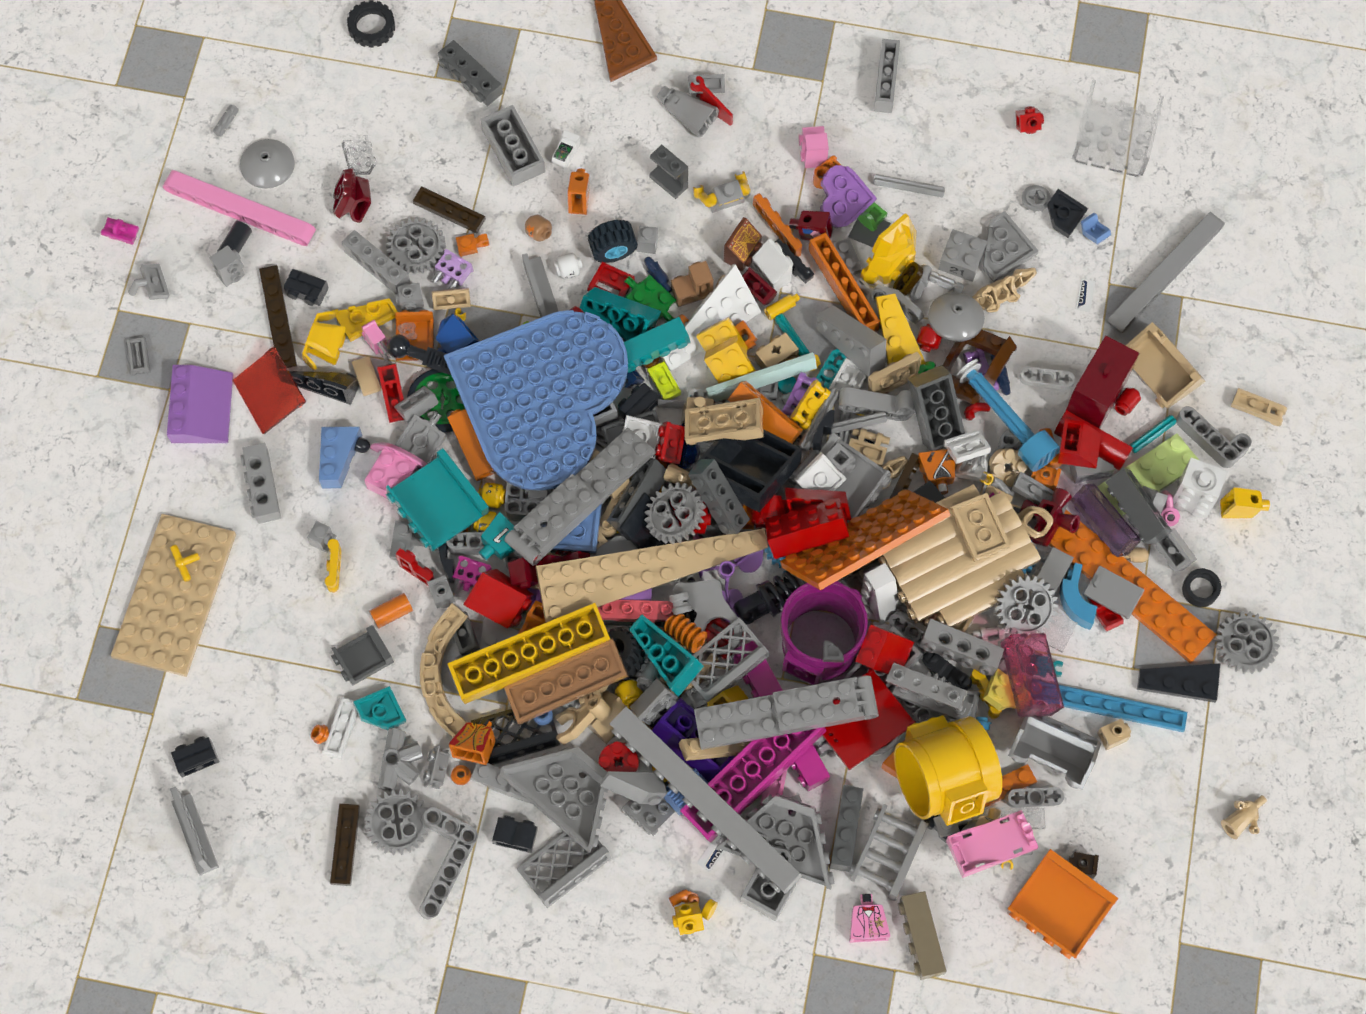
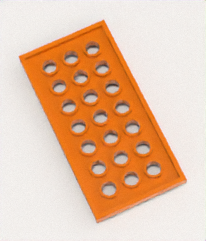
(869, 538)

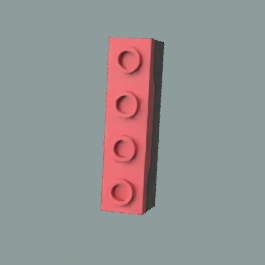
(628, 611)

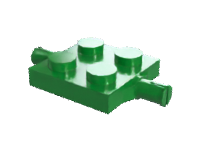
(651, 294)

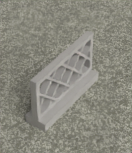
(739, 670)
(194, 832)
(570, 878)

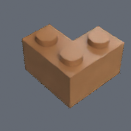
(694, 285)

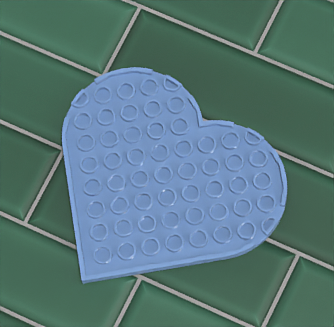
(537, 394)

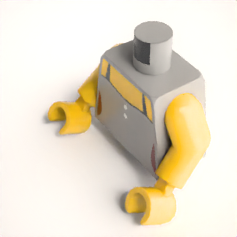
(725, 194)

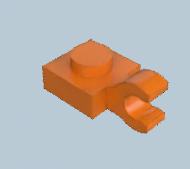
(468, 243)

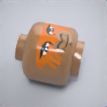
(538, 228)

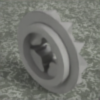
(1042, 194)

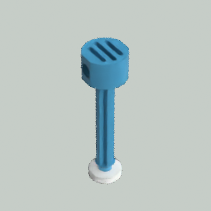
(1036, 448)

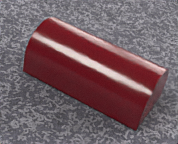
(759, 287)

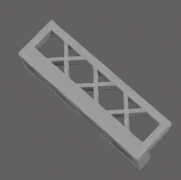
(539, 285)

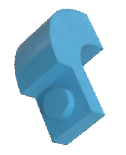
(1073, 603)

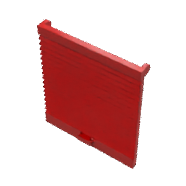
(865, 737)

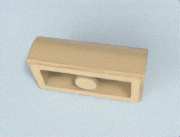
(451, 298)

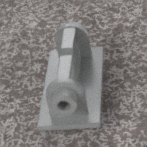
(433, 774)

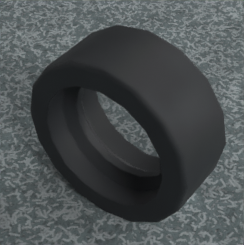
(1208, 575)

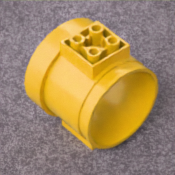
(948, 768)

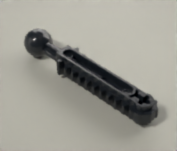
(399, 347)

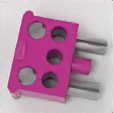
(469, 567)

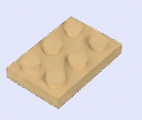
(894, 374)
(980, 527)

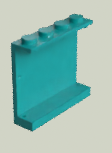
(437, 501)

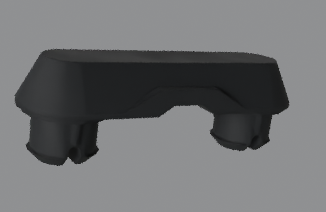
(945, 669)

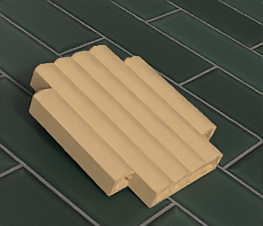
(938, 572)

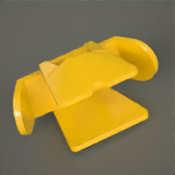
(325, 340)

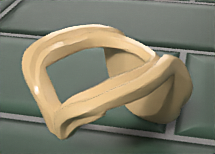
(1027, 514)

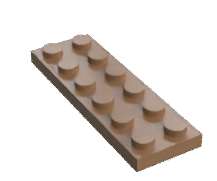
(566, 681)

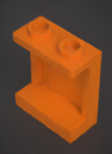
(424, 329)

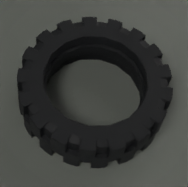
(367, 8)

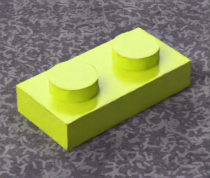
(664, 381)

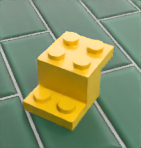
(725, 351)

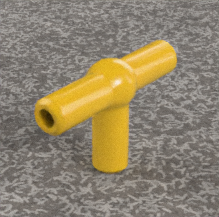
(182, 562)

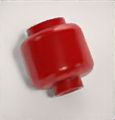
(928, 339)

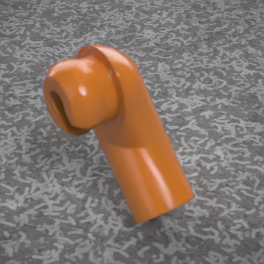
(684, 896)

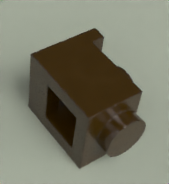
(1091, 863)

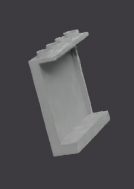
(863, 482)

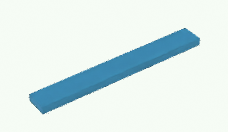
(1123, 708)

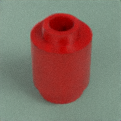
(1127, 401)

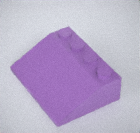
(199, 405)

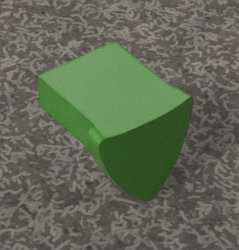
(872, 216)

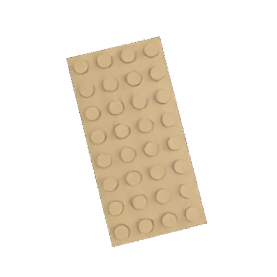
(166, 611)

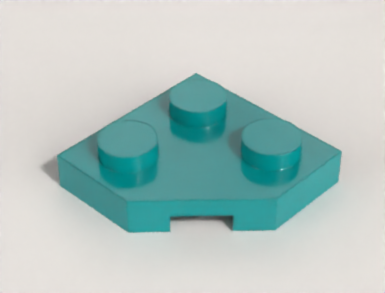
(380, 709)

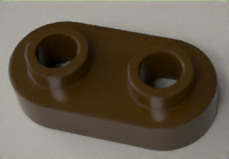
(908, 278)

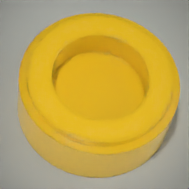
(709, 909)

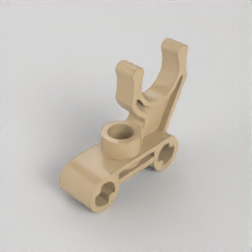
(591, 707)

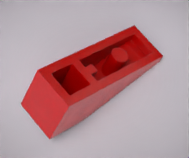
(391, 390)

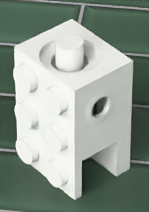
(1199, 488)

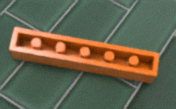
(842, 281)

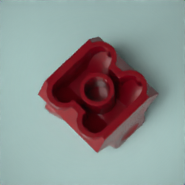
(351, 195)

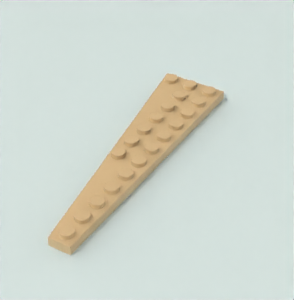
(614, 576)

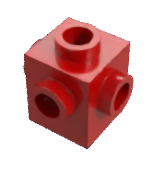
(1029, 120)

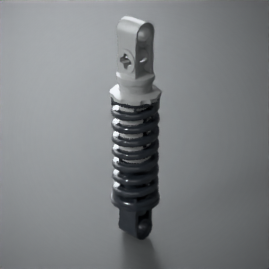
(767, 597)

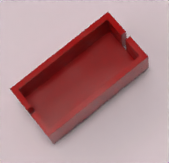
(807, 528)

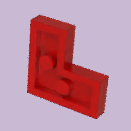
(408, 562)

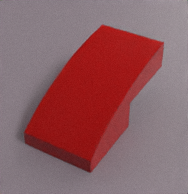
(1107, 617)

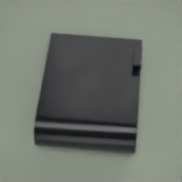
(635, 527)

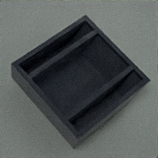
(755, 466)

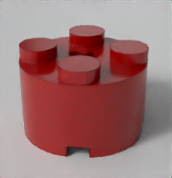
(774, 507)
(616, 753)

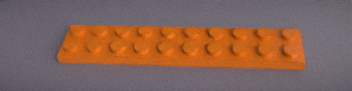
(1155, 607)

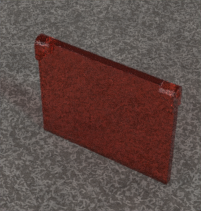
(269, 390)

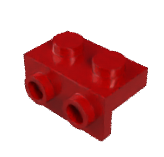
(670, 443)

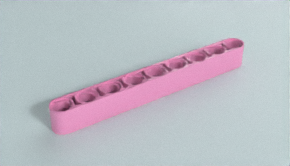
(239, 208)

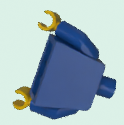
(454, 333)

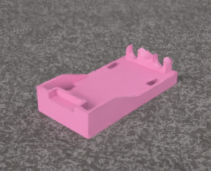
(991, 843)

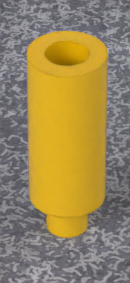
(781, 306)

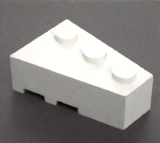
(879, 591)

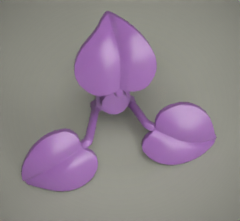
(747, 564)

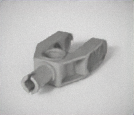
(910, 310)

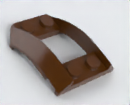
(989, 343)

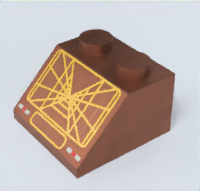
(742, 245)

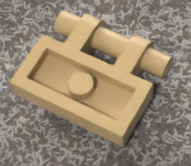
(872, 451)

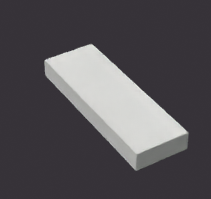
(340, 729)

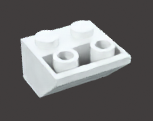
(773, 265)

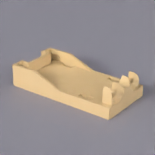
(728, 420)

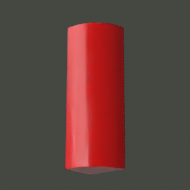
(1111, 449)

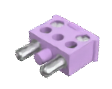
(453, 268)

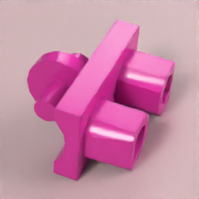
(120, 230)

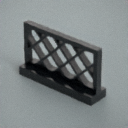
(523, 746)

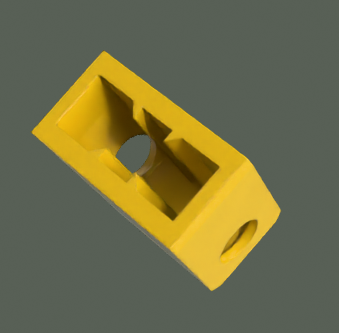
(1243, 503)

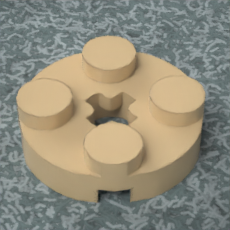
(1007, 456)

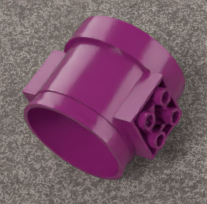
(835, 599)

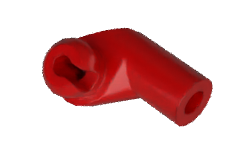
(970, 411)

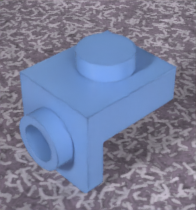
(1094, 229)

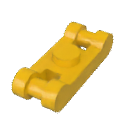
(810, 404)
(333, 566)
(982, 683)

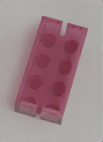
(1032, 675)

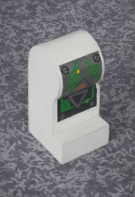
(566, 149)

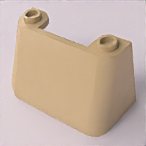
(1163, 367)

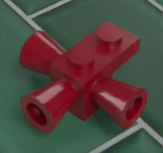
(1054, 507)

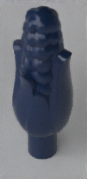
(657, 273)
(1003, 380)

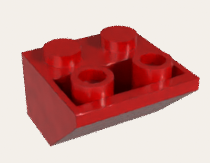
(1079, 444)

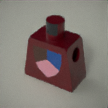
(812, 224)

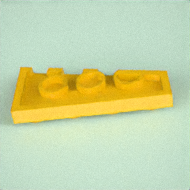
(896, 329)

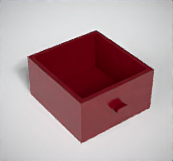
(1102, 381)

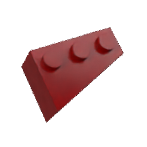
(802, 498)

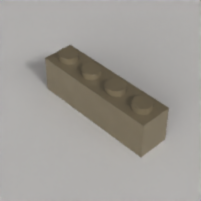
(922, 935)

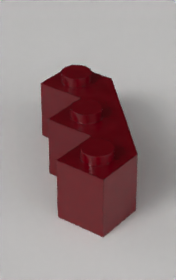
(525, 575)

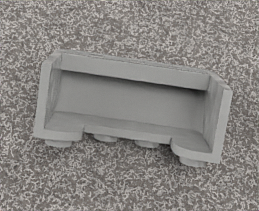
(1056, 746)

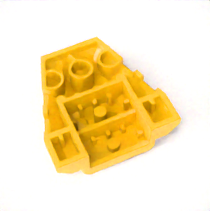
(892, 252)

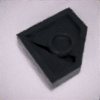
(1065, 212)

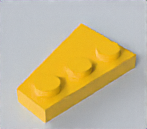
(356, 317)

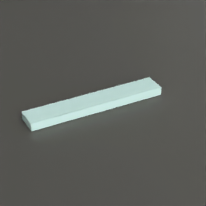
(764, 376)

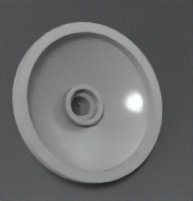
(269, 171)
(956, 324)

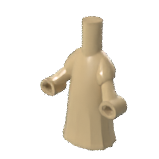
(677, 474)
(1241, 818)

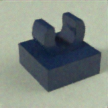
(634, 378)

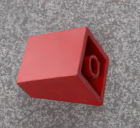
(498, 599)
(883, 649)

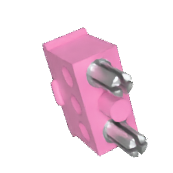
(375, 339)

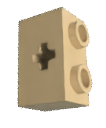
(779, 344)

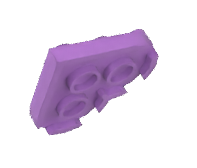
(845, 196)

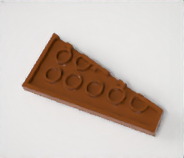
(622, 39)

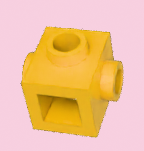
(688, 918)

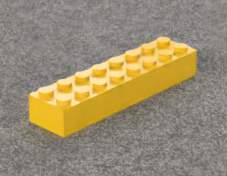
(527, 653)

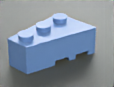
(336, 454)

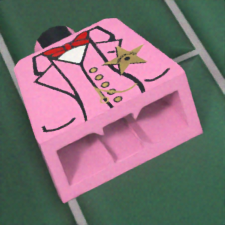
(868, 922)

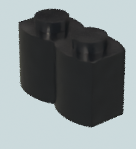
(515, 834)

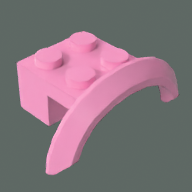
(391, 467)

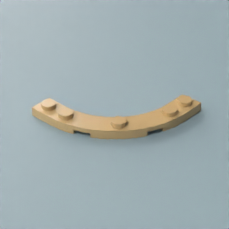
(431, 670)

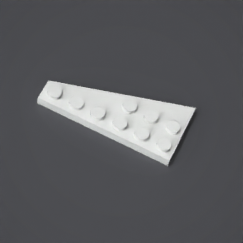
(728, 299)

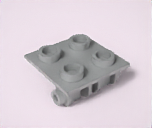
(648, 815)

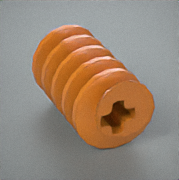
(685, 632)

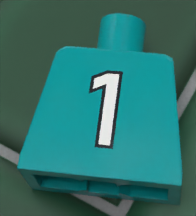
(494, 538)

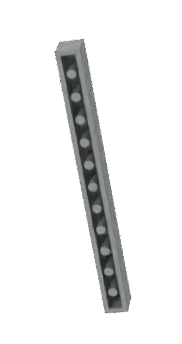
(706, 800)

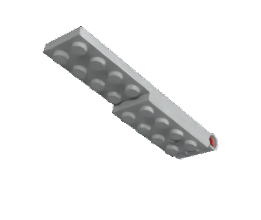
(578, 497)
(787, 712)

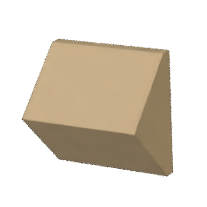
(603, 728)

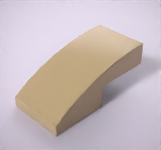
(366, 376)

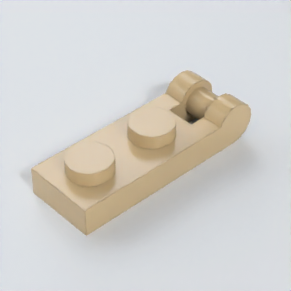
(1259, 406)

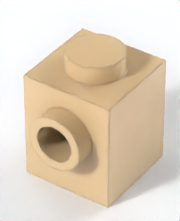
(1114, 734)

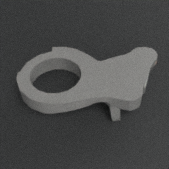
(709, 604)

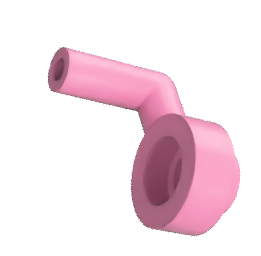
(1169, 509)

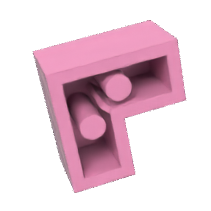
(813, 146)

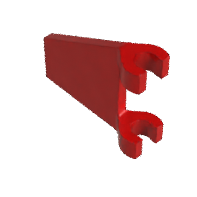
(708, 97)

